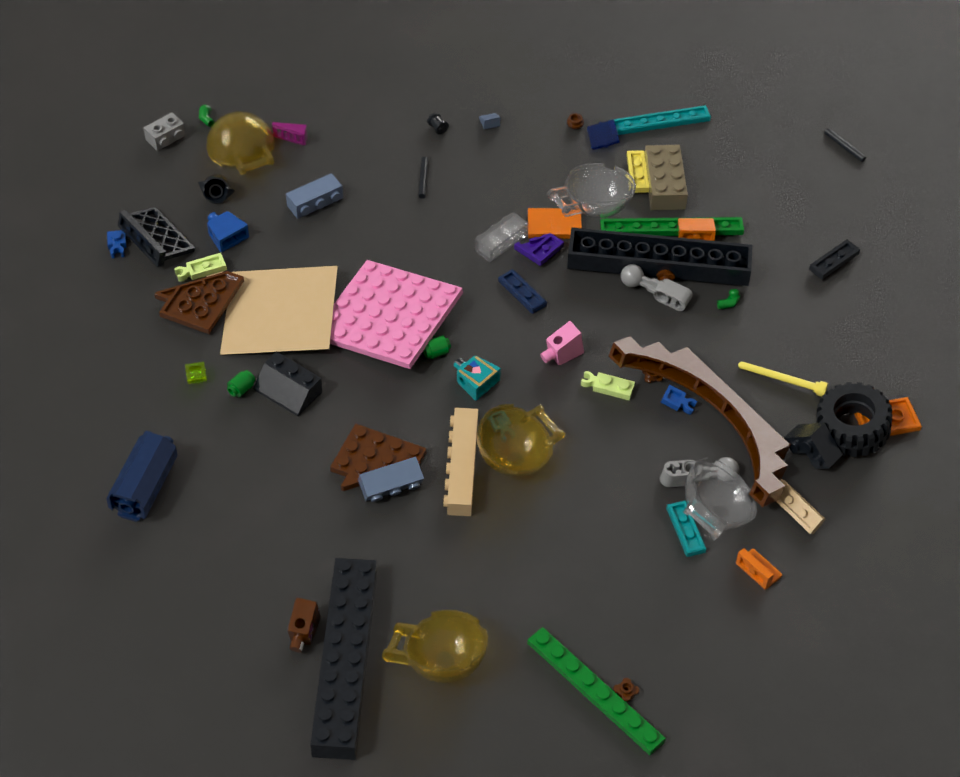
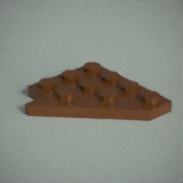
(201, 301)
(370, 450)

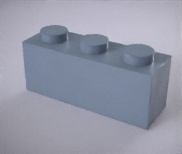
(314, 195)
(391, 479)

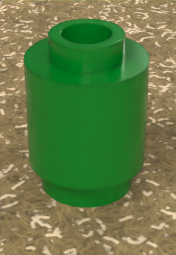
(437, 347)
(241, 383)

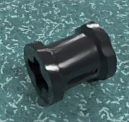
(438, 123)

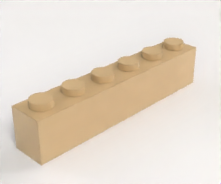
(462, 462)

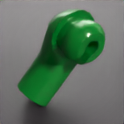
(203, 115)
(731, 301)

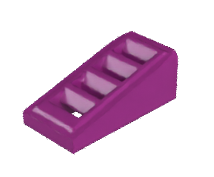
(294, 132)

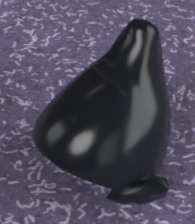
(216, 188)

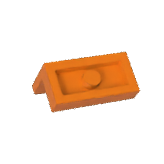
(697, 228)
(758, 567)

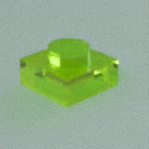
(195, 372)

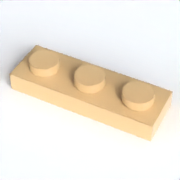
(800, 509)

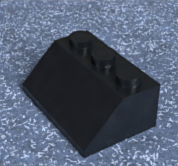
(288, 384)

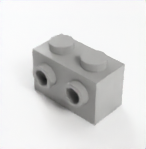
(164, 131)

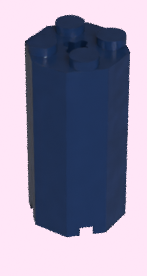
(142, 476)

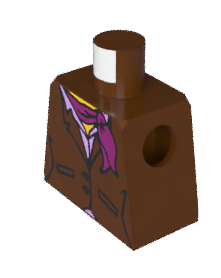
(303, 623)

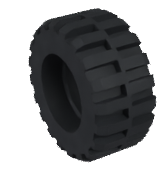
(856, 399)

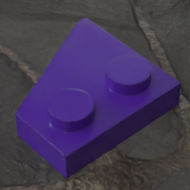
(540, 248)

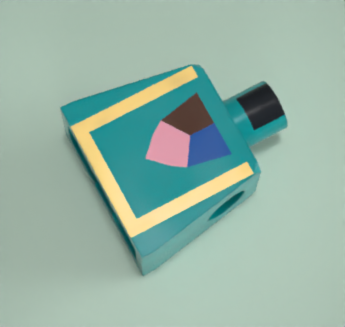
(476, 375)

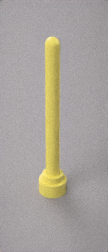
(819, 387)

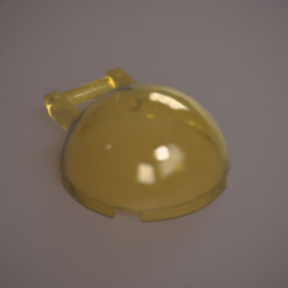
(241, 140)
(515, 440)
(441, 646)

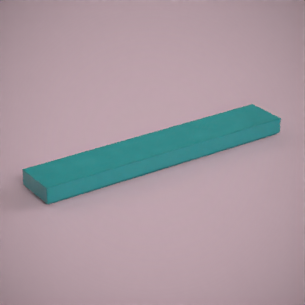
(662, 120)

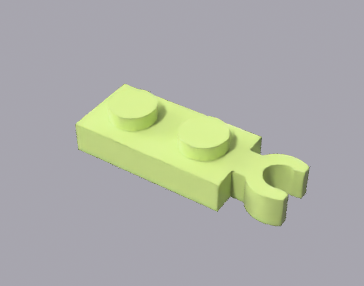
(201, 267)
(609, 385)

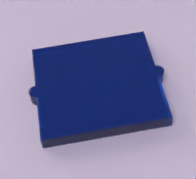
(603, 134)

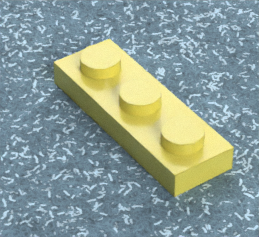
(638, 170)

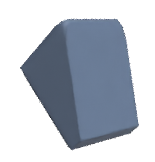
(490, 120)

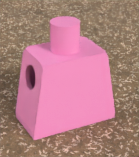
(563, 345)

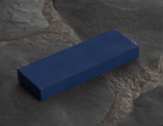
(522, 291)

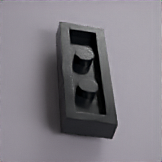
(834, 259)

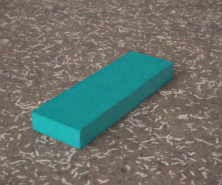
(686, 529)

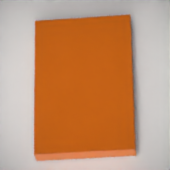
(551, 220)
(903, 417)

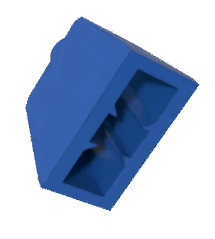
(226, 230)

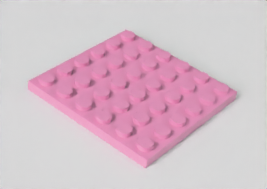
(390, 313)

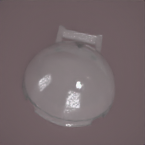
(594, 191)
(717, 497)

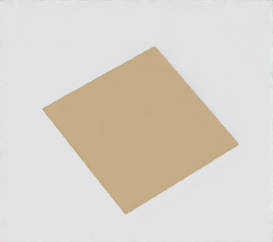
(281, 311)

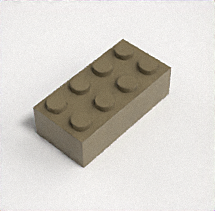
(666, 177)

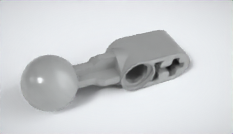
(664, 291)
(676, 472)

